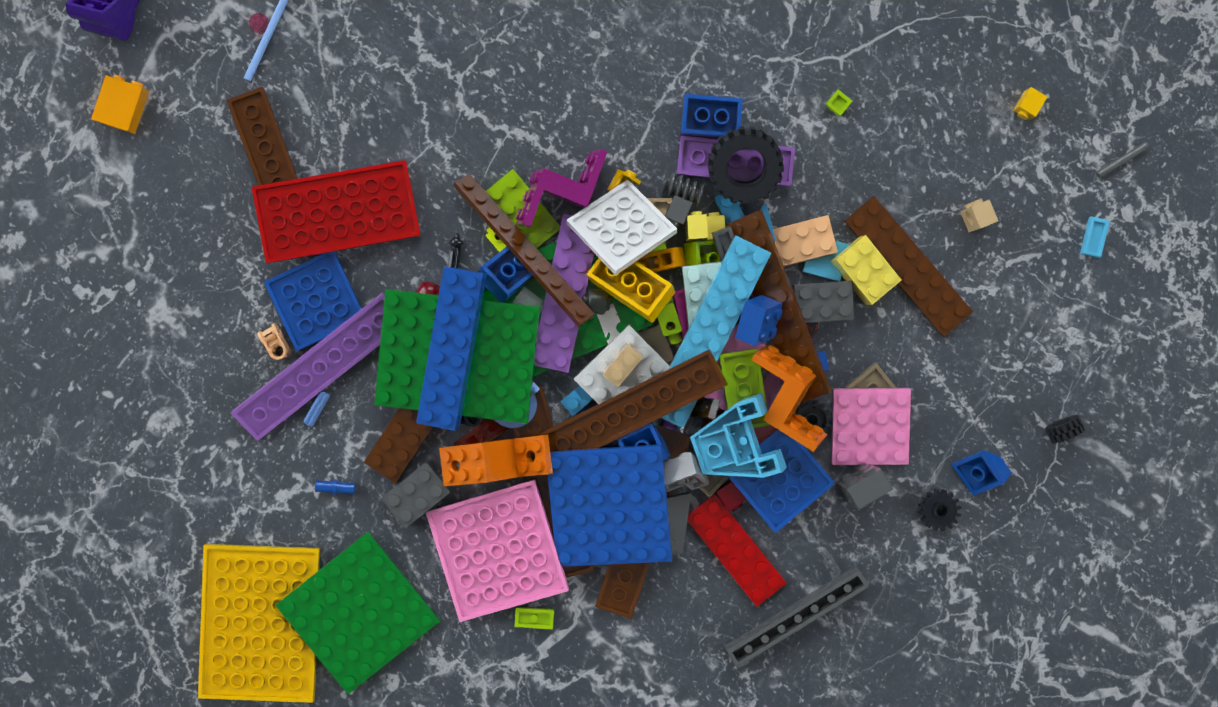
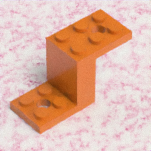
(796, 384)
(495, 460)

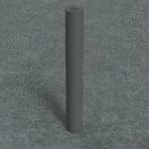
(1123, 159)

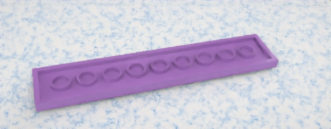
(312, 371)

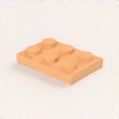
(805, 240)

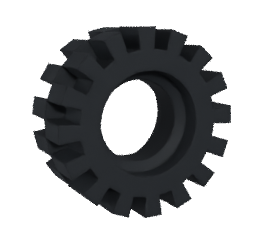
(1065, 429)

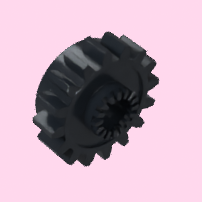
(821, 415)
(946, 517)

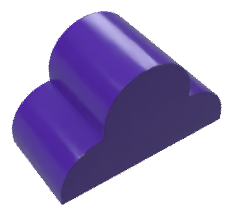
(104, 17)

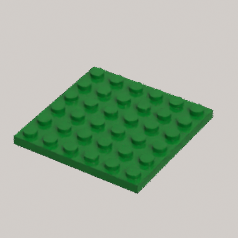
(357, 612)

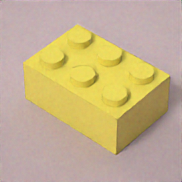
(866, 269)

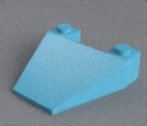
(731, 446)

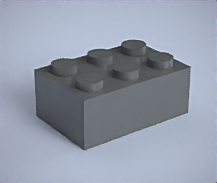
(825, 301)
(864, 485)
(416, 494)

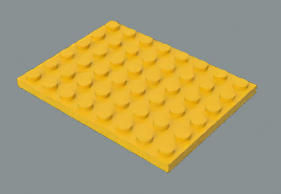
(244, 638)

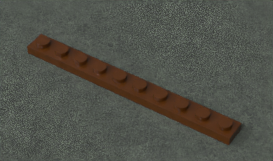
(524, 250)

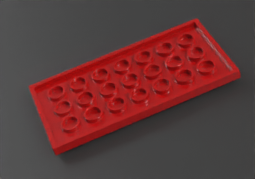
(335, 211)

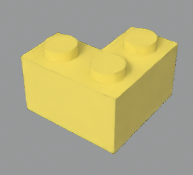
(699, 226)

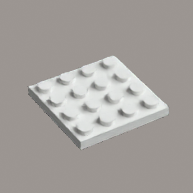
(621, 226)
(599, 387)

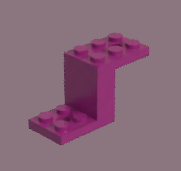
(561, 187)

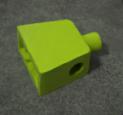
(670, 314)

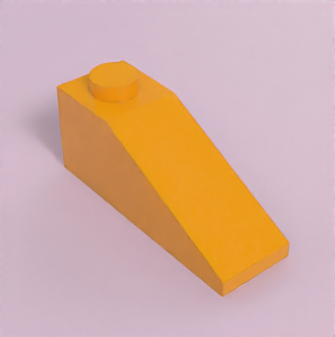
(664, 259)

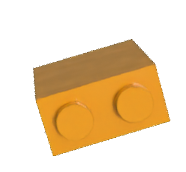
(120, 103)

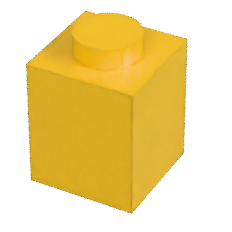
(1030, 104)

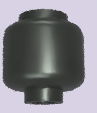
(597, 301)

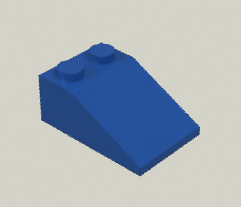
(505, 275)

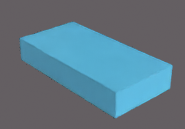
(1094, 237)

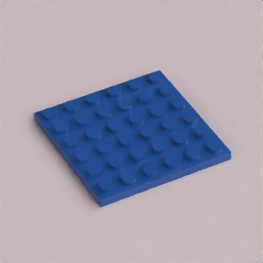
(610, 506)

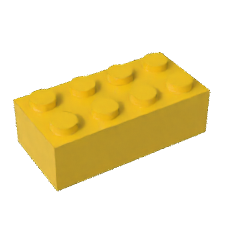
(634, 287)

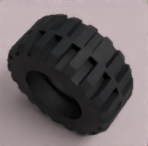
(757, 188)

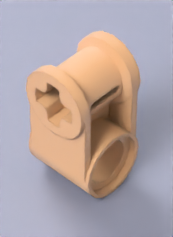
(272, 340)

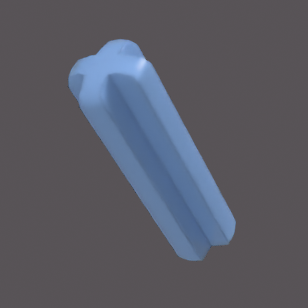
(316, 408)

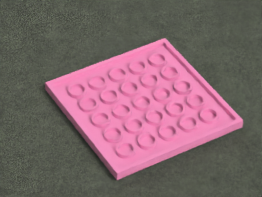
(497, 550)

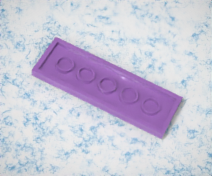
(741, 166)

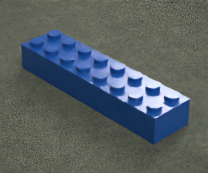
(451, 348)

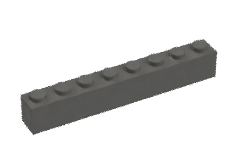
(796, 616)

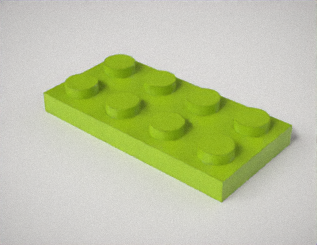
(508, 196)
(743, 379)

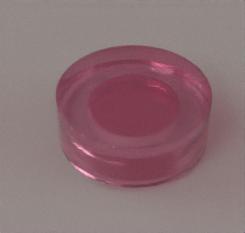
(258, 23)

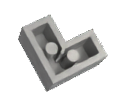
(684, 472)

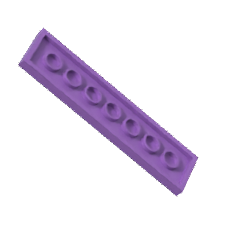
(556, 329)

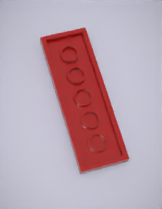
(735, 550)

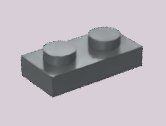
(723, 240)

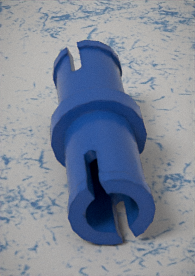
(335, 487)

